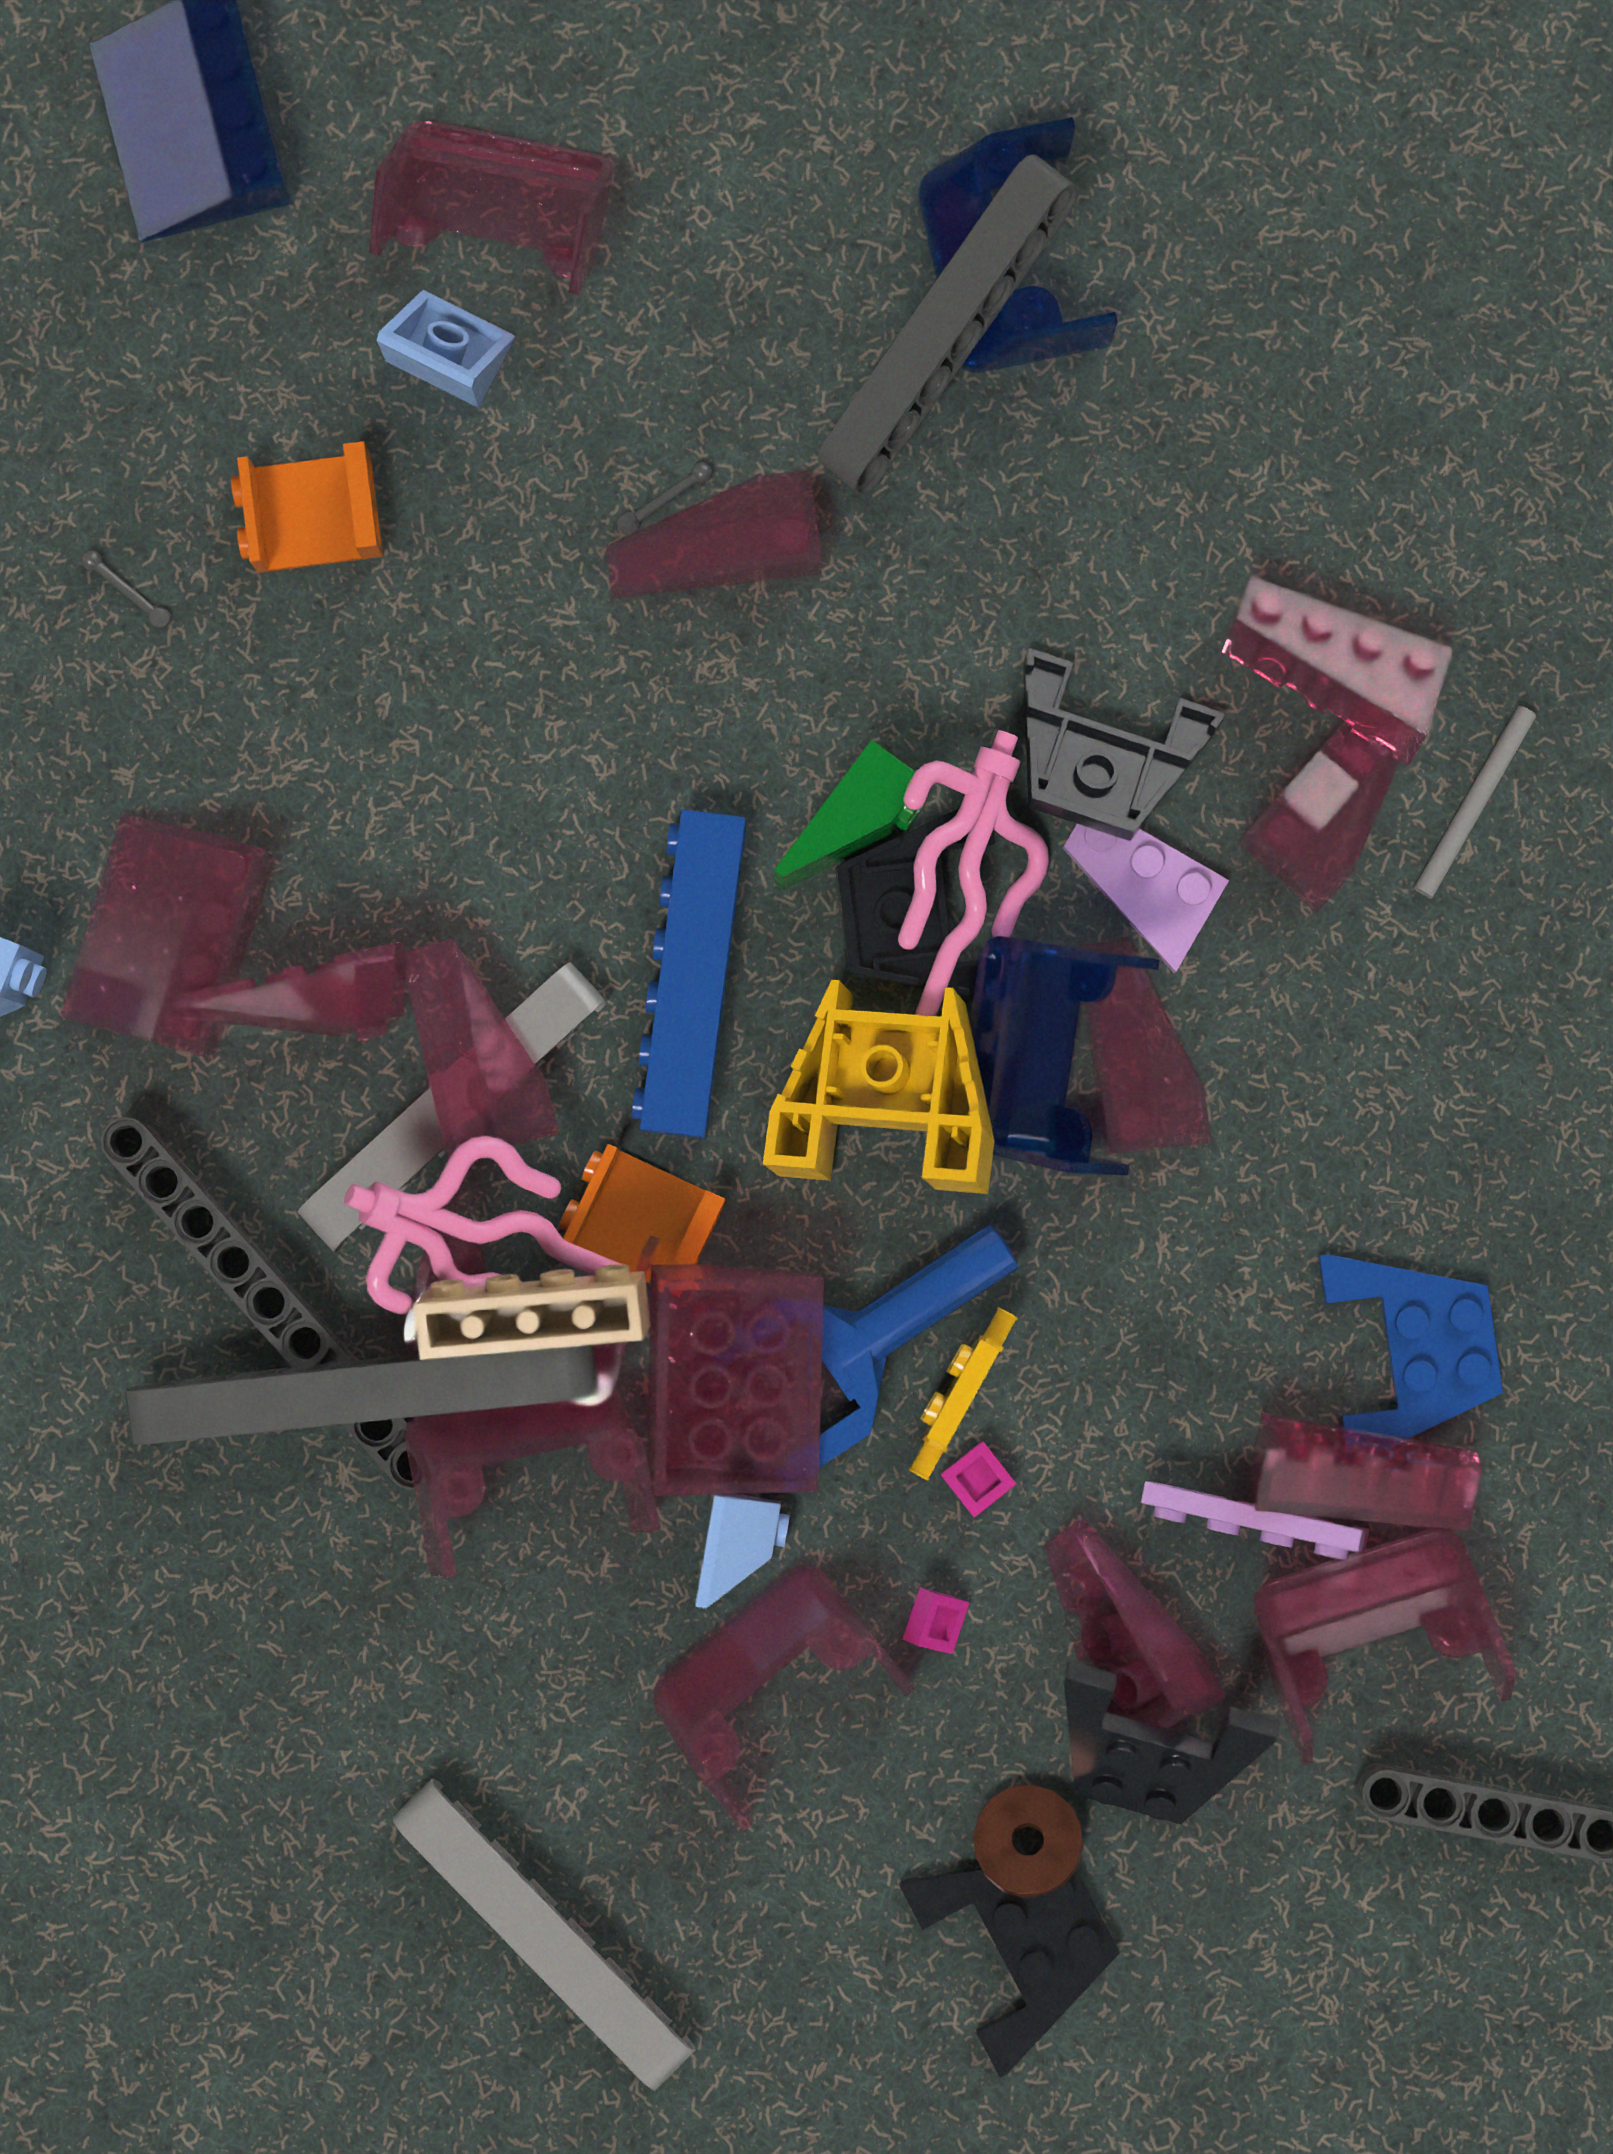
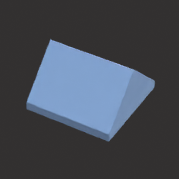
(445, 346)

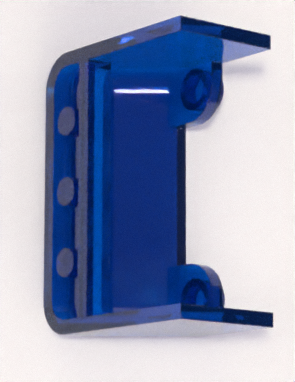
(952, 203)
(1025, 1043)

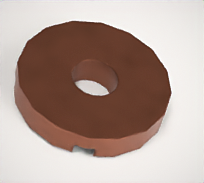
(1023, 1808)

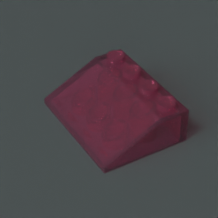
(165, 925)
(734, 1380)

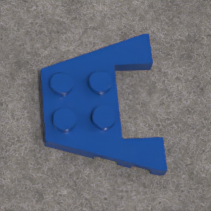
(1435, 1338)

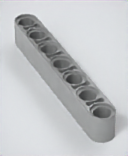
(415, 1137)
(541, 1936)

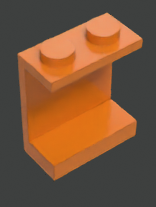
(308, 511)
(636, 1201)

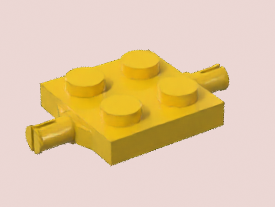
(946, 1411)

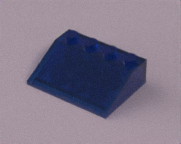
(190, 118)

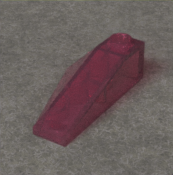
(736, 537)
(1323, 817)
(343, 997)
(472, 1056)
(1140, 1068)
(1130, 1634)

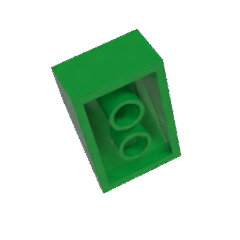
(853, 818)

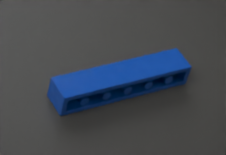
(692, 974)

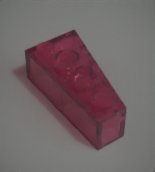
(1342, 663)
(1361, 1475)

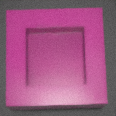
(978, 1478)
(936, 1620)

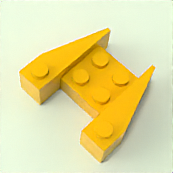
(890, 1076)

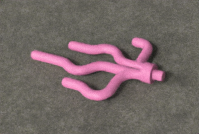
(979, 814)
(409, 1216)

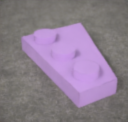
(1151, 885)

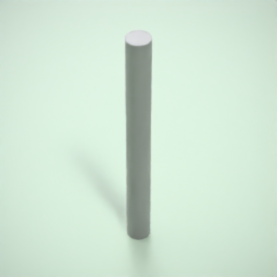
(1475, 802)

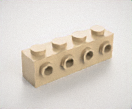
(533, 1313)

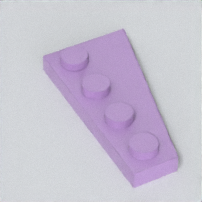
(1277, 1528)

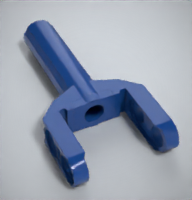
(861, 1340)

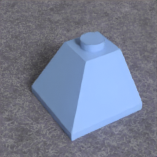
(738, 1542)

